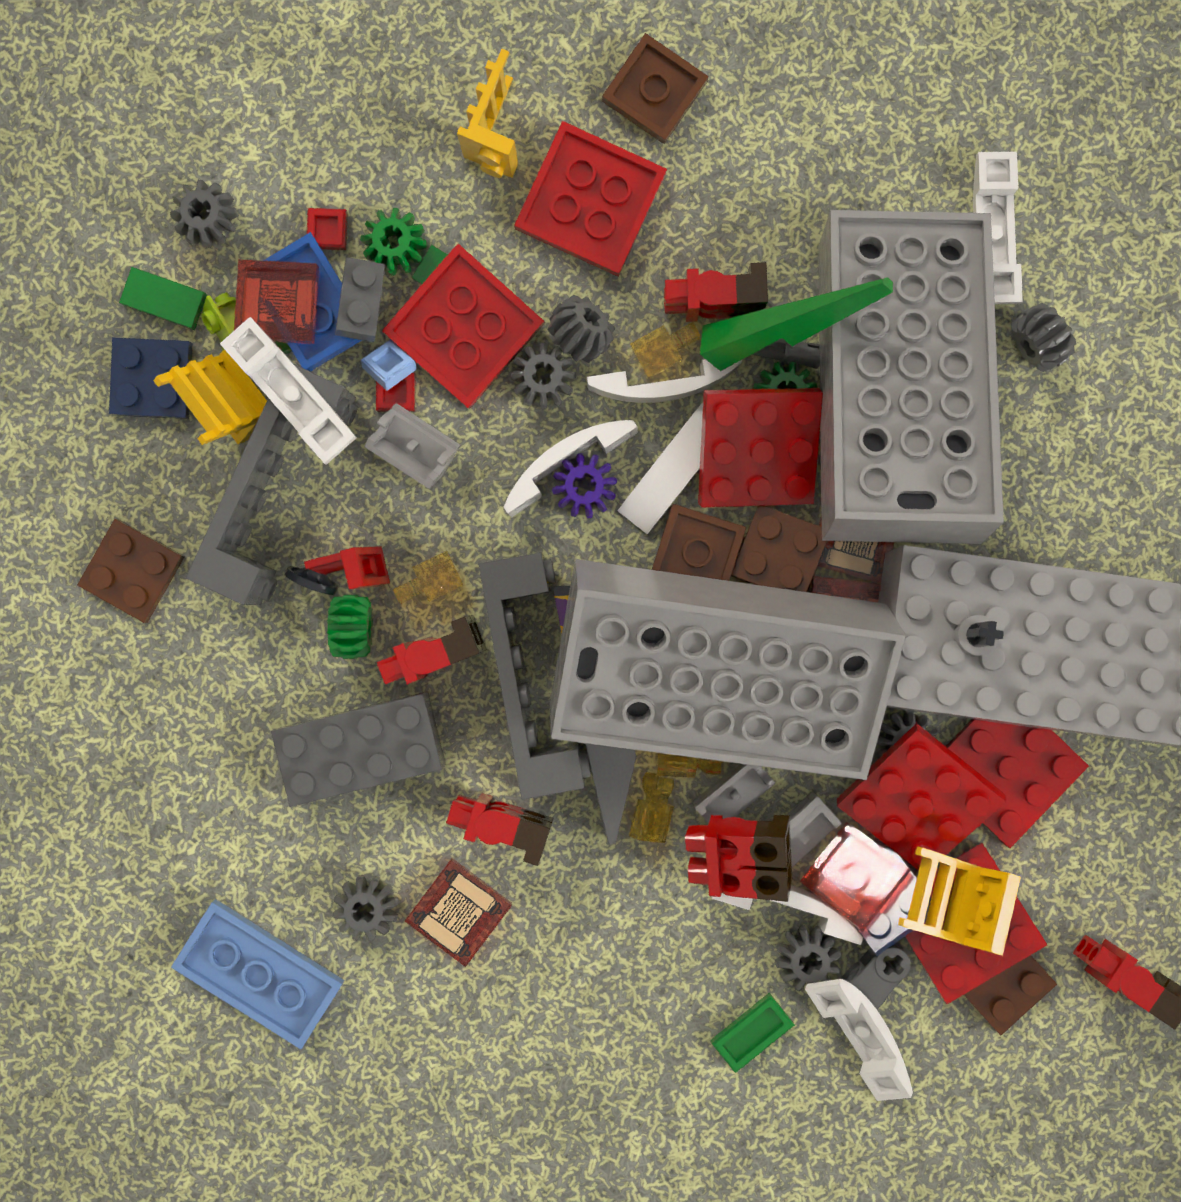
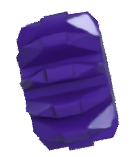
(578, 473)

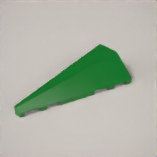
(741, 336)

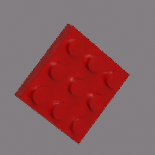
(590, 198)
(463, 326)
(759, 447)
(1023, 763)
(921, 797)
(961, 968)

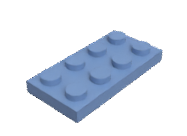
(257, 973)

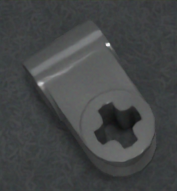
(878, 978)

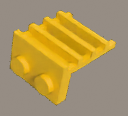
(480, 144)
(228, 398)
(978, 904)

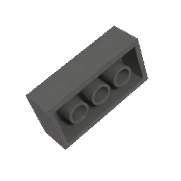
(358, 749)

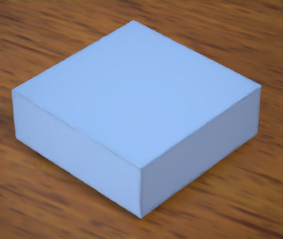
(388, 364)

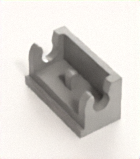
(412, 446)
(733, 792)
(809, 825)

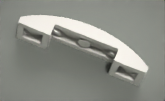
(994, 193)
(615, 385)
(288, 390)
(608, 435)
(666, 476)
(830, 921)
(869, 1035)

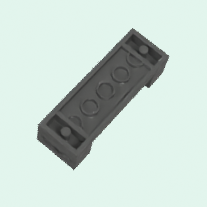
(216, 561)
(543, 769)

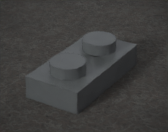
(360, 299)

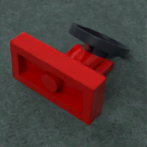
(362, 566)

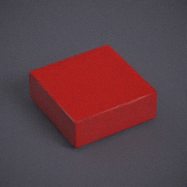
(328, 227)
(401, 393)

